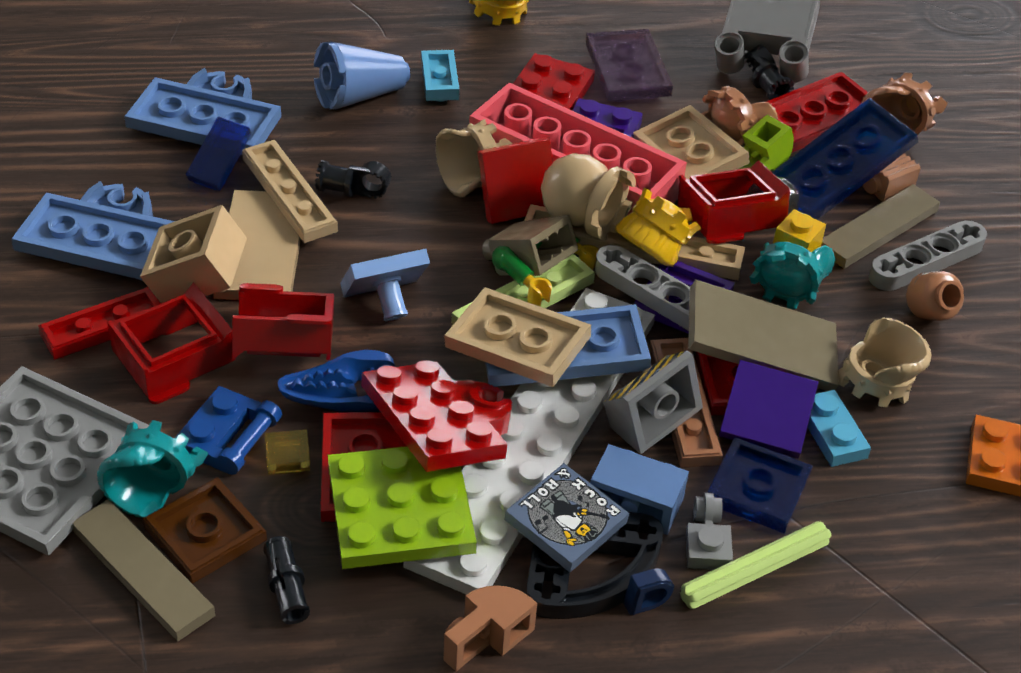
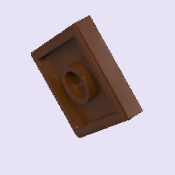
(204, 530)

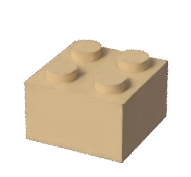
(194, 250)

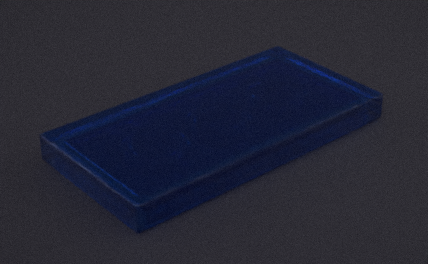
(846, 157)

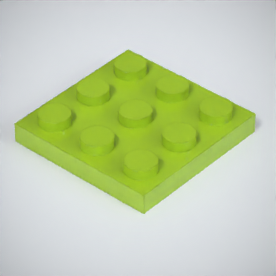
(397, 510)

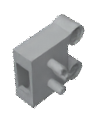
(779, 25)

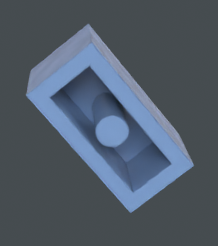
(641, 484)

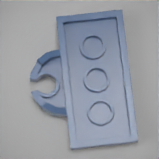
(192, 108)
(93, 230)

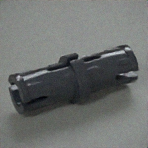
(286, 580)

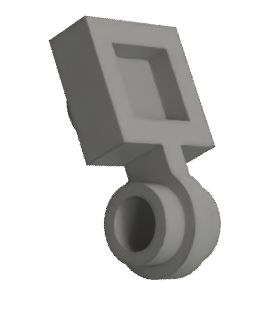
(706, 543)

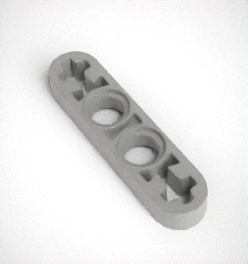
(620, 269)
(894, 271)

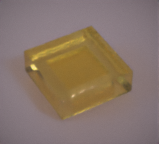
(287, 451)

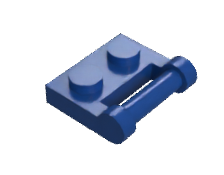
(220, 421)

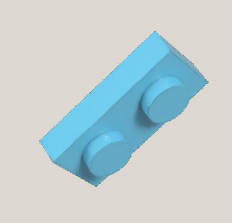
(440, 75)
(836, 430)

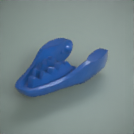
(333, 383)

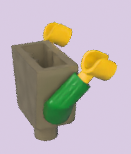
(534, 248)

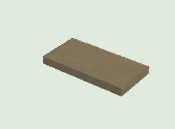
(762, 333)

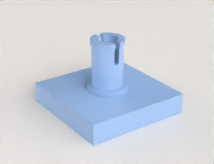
(385, 277)

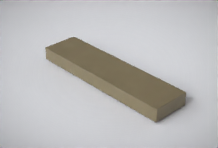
(880, 225)
(143, 570)

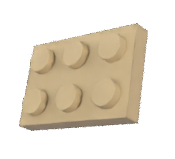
(694, 140)
(518, 336)

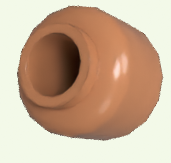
(935, 296)

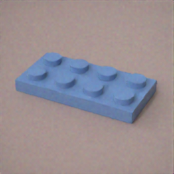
(614, 347)

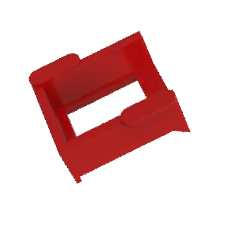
(724, 209)
(282, 322)
(171, 372)

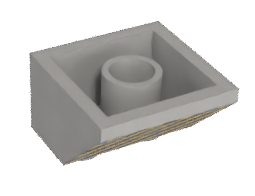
(655, 401)

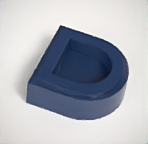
(647, 590)

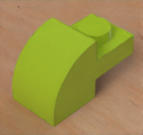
(769, 143)

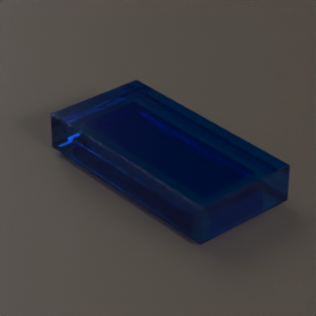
(218, 154)

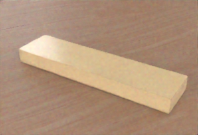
(290, 191)

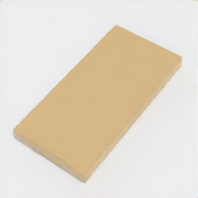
(270, 246)

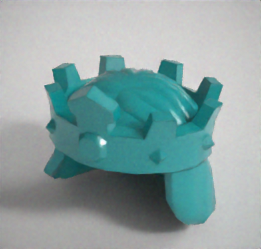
(792, 271)
(147, 469)

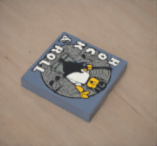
(566, 517)

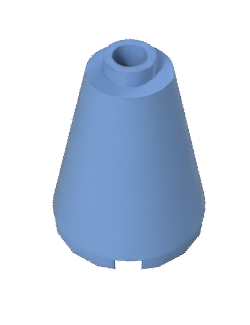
(356, 74)

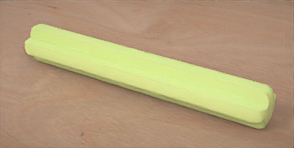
(754, 565)

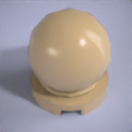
(587, 193)

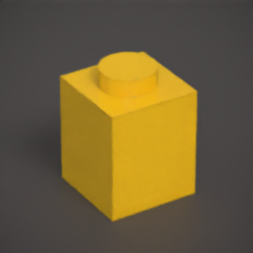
(800, 230)

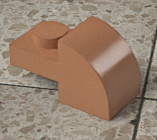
(491, 617)

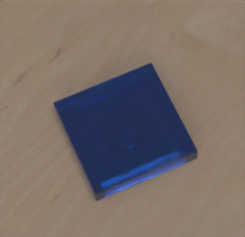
(760, 484)

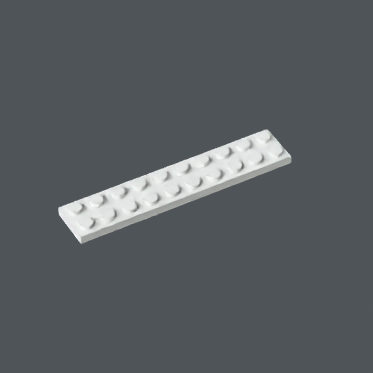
(541, 436)

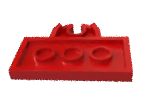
(438, 417)

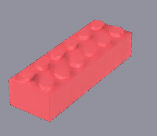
(527, 117)

